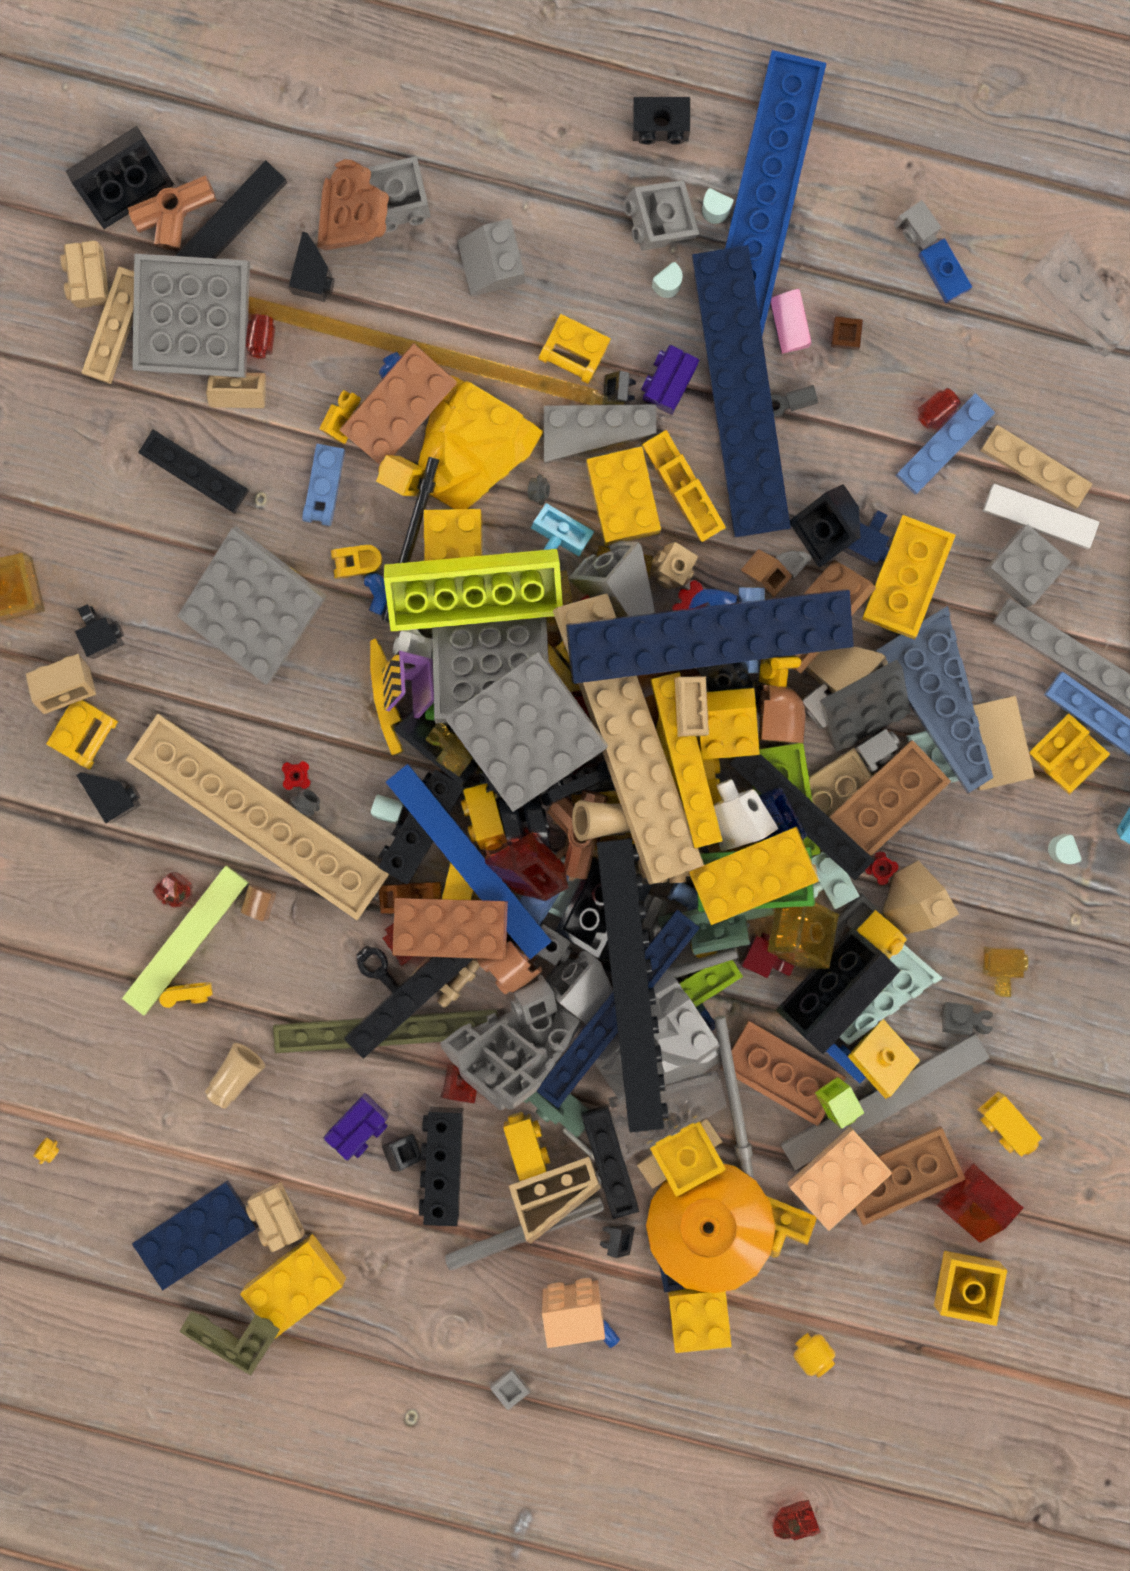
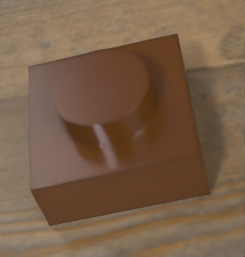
(846, 333)

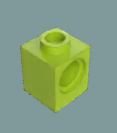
(839, 1103)

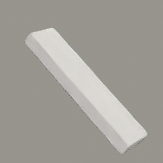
(1041, 516)

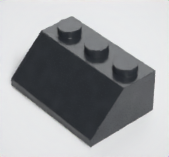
(119, 177)
(416, 731)
(583, 920)

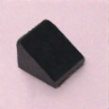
(402, 1153)

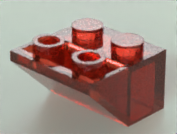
(530, 868)

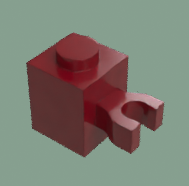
(759, 960)

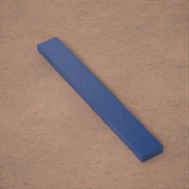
(466, 858)

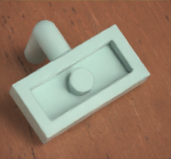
(833, 881)

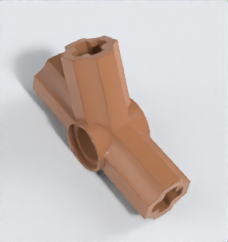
(170, 222)
(579, 852)

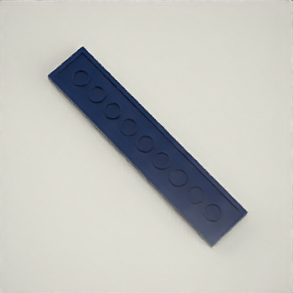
(741, 391)
(709, 636)

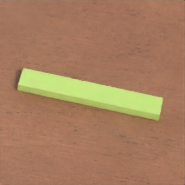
(185, 940)

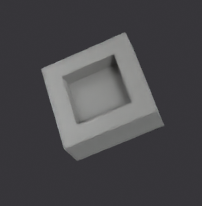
(510, 1388)

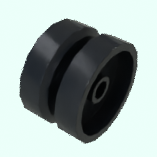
(522, 824)

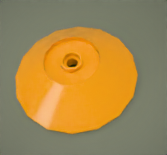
(716, 1259)

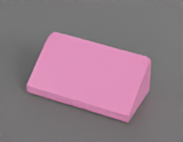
(790, 321)

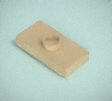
(691, 706)

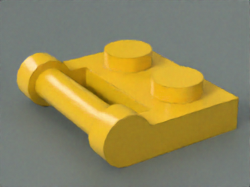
(579, 341)
(74, 728)

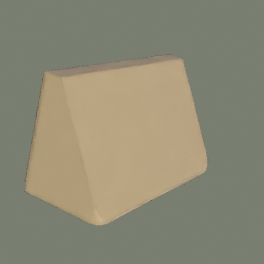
(237, 391)

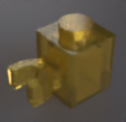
(454, 753)
(1004, 964)

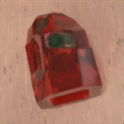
(173, 890)
(795, 1521)

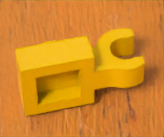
(339, 415)

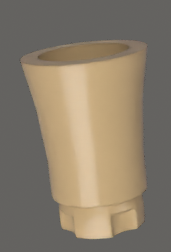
(598, 820)
(234, 1075)

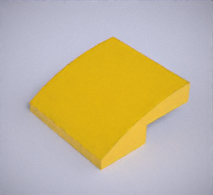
(1069, 754)

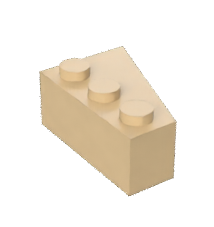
(553, 1195)

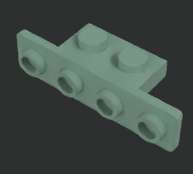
(722, 935)
(567, 1114)

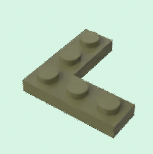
(241, 1353)

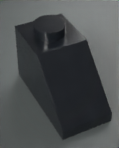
(310, 272)
(109, 795)

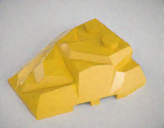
(475, 443)

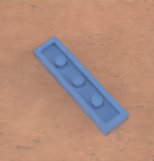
(945, 444)
(1090, 711)

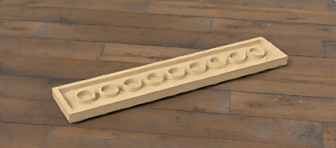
(635, 760)
(257, 816)

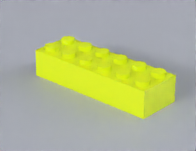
(473, 589)

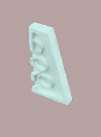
(907, 984)

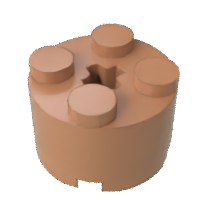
(513, 971)

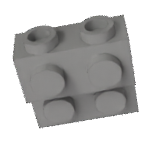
(405, 191)
(661, 214)

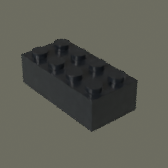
(836, 996)

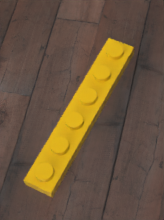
(687, 767)

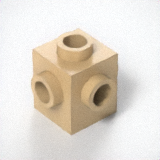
(673, 566)

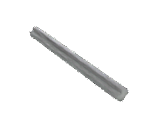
(516, 1236)

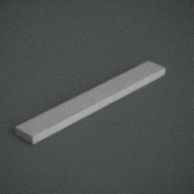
(920, 1082)

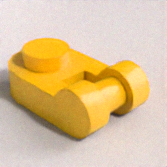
(366, 561)
(195, 992)

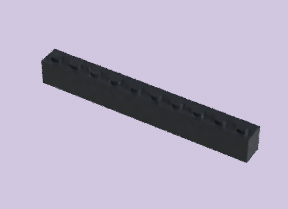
(630, 985)

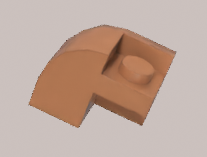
(781, 715)

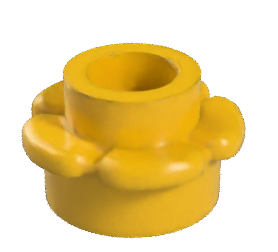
(46, 1151)

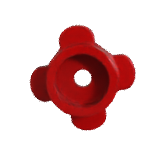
(289, 771)
(889, 868)

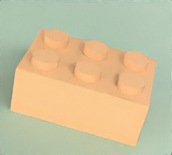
(839, 1178)
(572, 1313)

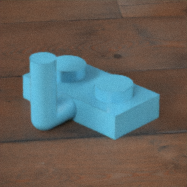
(561, 530)

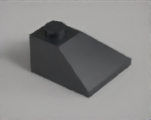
(828, 524)

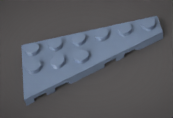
(942, 696)

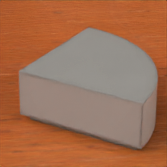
(794, 561)

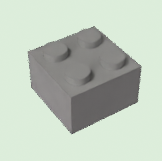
(1026, 566)

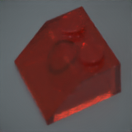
(980, 1205)

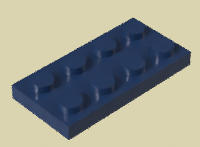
(194, 1235)

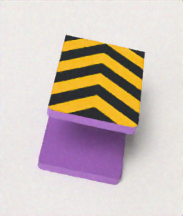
(420, 675)

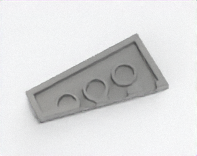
(594, 427)

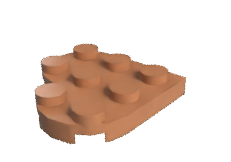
(351, 208)

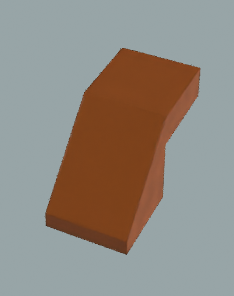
(418, 890)

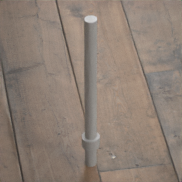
(743, 1147)

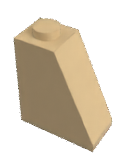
(844, 666)
(917, 900)

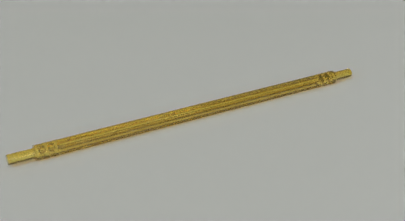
(440, 355)

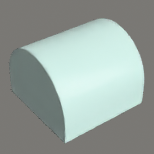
(716, 206)
(668, 281)
(387, 809)
(1064, 849)

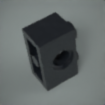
(673, 109)

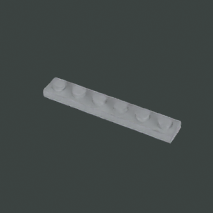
(1065, 651)

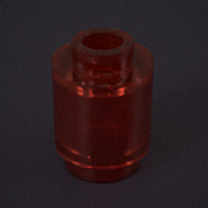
(260, 336)
(938, 408)

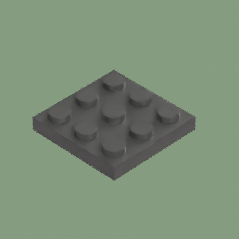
(866, 706)

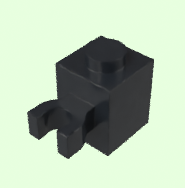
(98, 635)

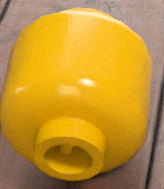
(814, 1355)

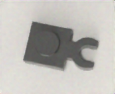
(961, 1019)

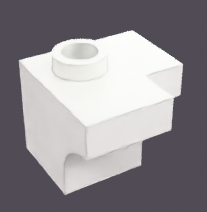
(414, 643)

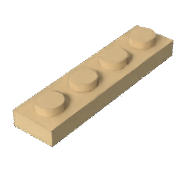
(112, 329)
(1036, 467)

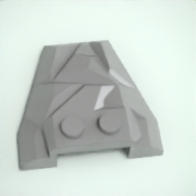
(684, 1039)
(507, 1056)

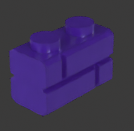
(670, 379)
(356, 1127)

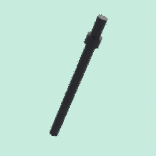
(425, 487)

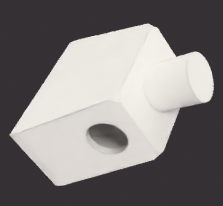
(741, 817)

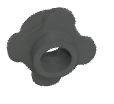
(538, 489)
(306, 802)

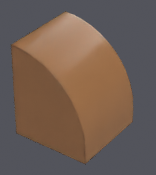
(766, 572)
(258, 902)

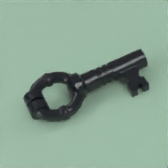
(381, 972)

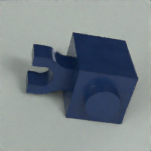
(872, 543)

